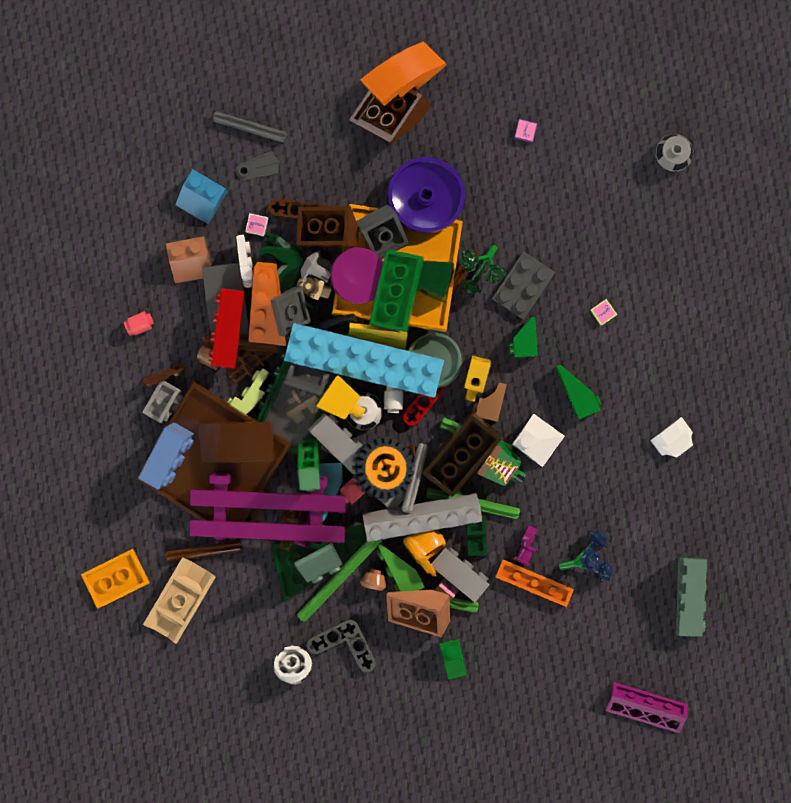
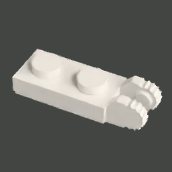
(245, 261)

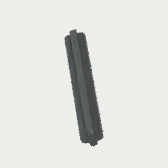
(249, 126)

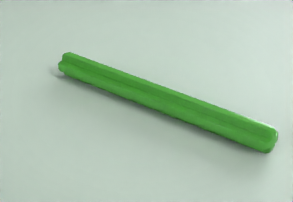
(344, 572)

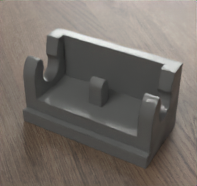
(307, 379)

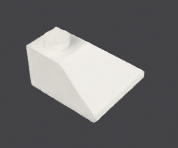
(538, 440)

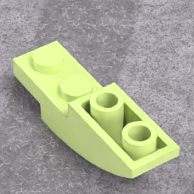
(252, 395)

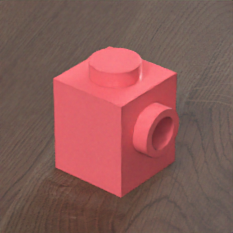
(351, 491)

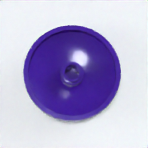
(426, 195)

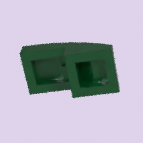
(476, 539)

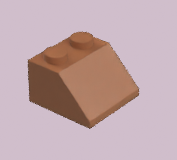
(188, 258)

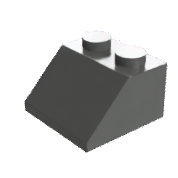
(382, 231)

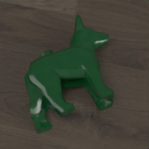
(290, 258)

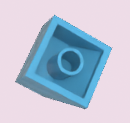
(200, 196)

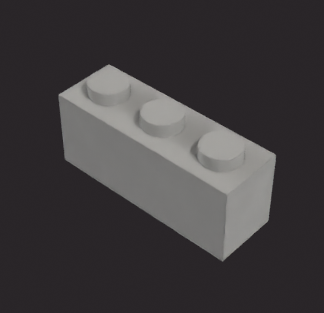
(460, 573)

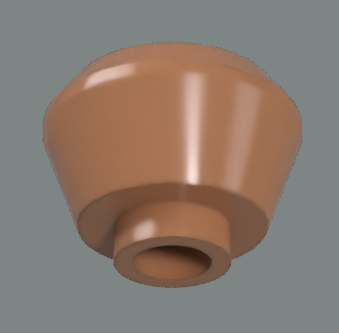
(373, 580)

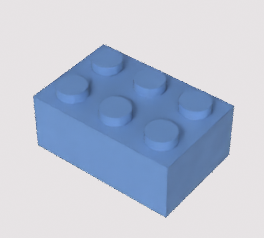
(167, 456)

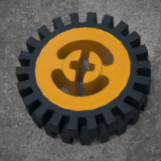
(398, 464)

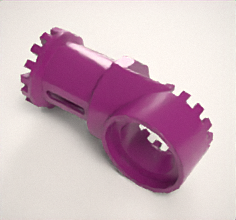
(526, 550)

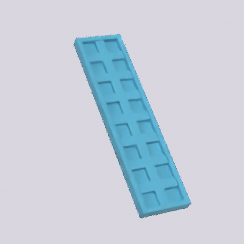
(364, 360)

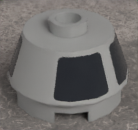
(674, 152)

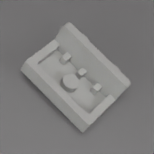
(162, 402)

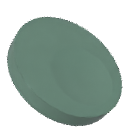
(444, 348)

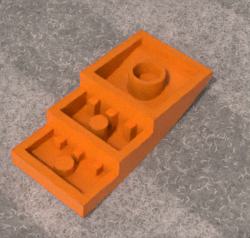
(403, 72)

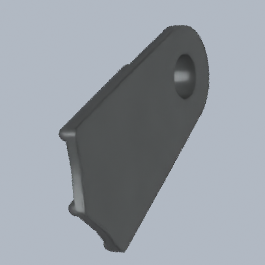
(259, 166)

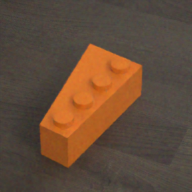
(262, 319)

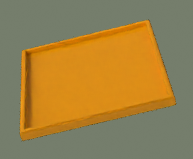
(437, 246)

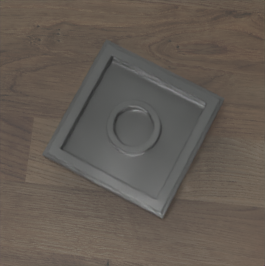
(289, 309)

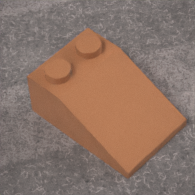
(420, 610)

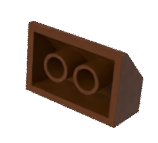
(327, 227)

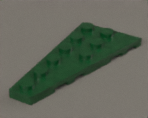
(289, 576)

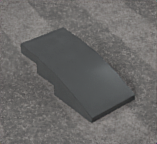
(224, 277)

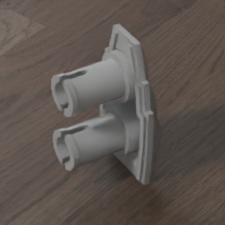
(317, 267)

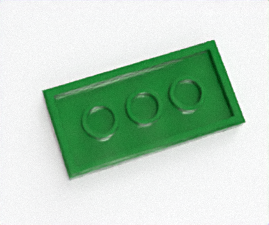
(396, 290)

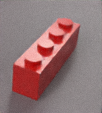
(228, 328)

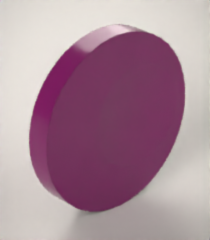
(356, 275)

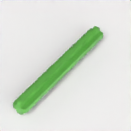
(486, 506)

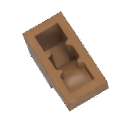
(490, 407)

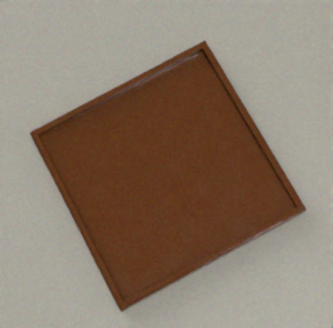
(205, 407)

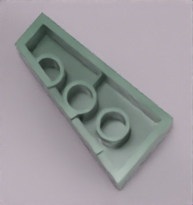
(691, 596)

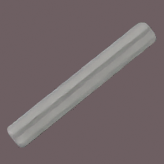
(411, 491)

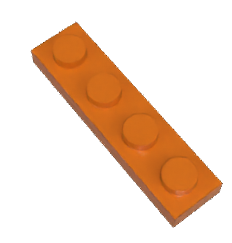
(534, 583)

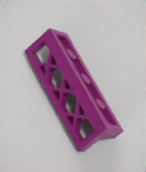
(648, 705)

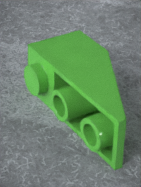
(403, 573)

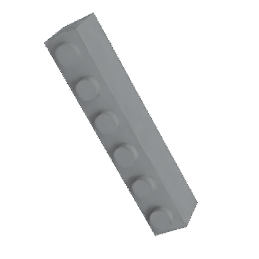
(345, 450)
(423, 517)

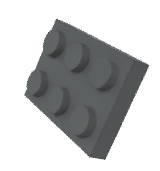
(523, 285)

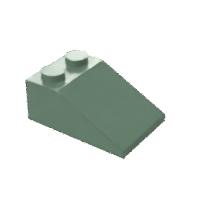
(319, 563)

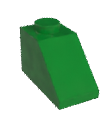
(525, 341)
(453, 658)

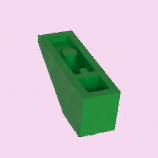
(580, 397)
(308, 465)

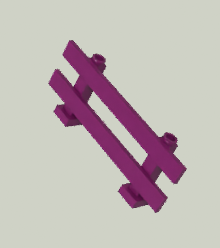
(221, 498)

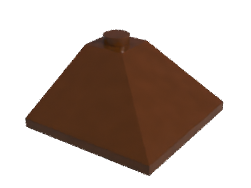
(394, 118)

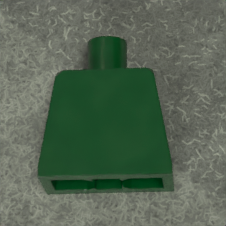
(436, 279)

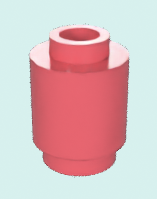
(139, 323)

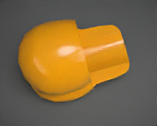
(424, 546)

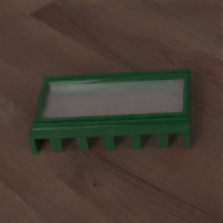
(293, 408)

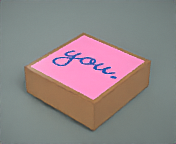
(447, 588)

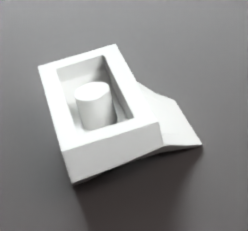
(673, 439)

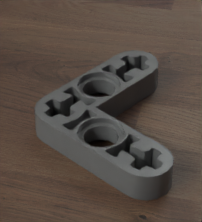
(350, 638)

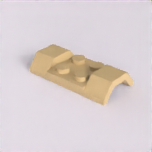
(179, 600)

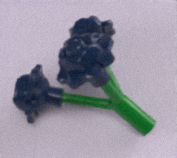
(590, 559)

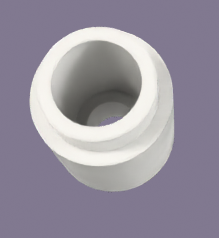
(393, 399)

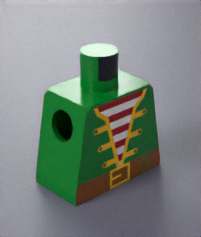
(501, 465)

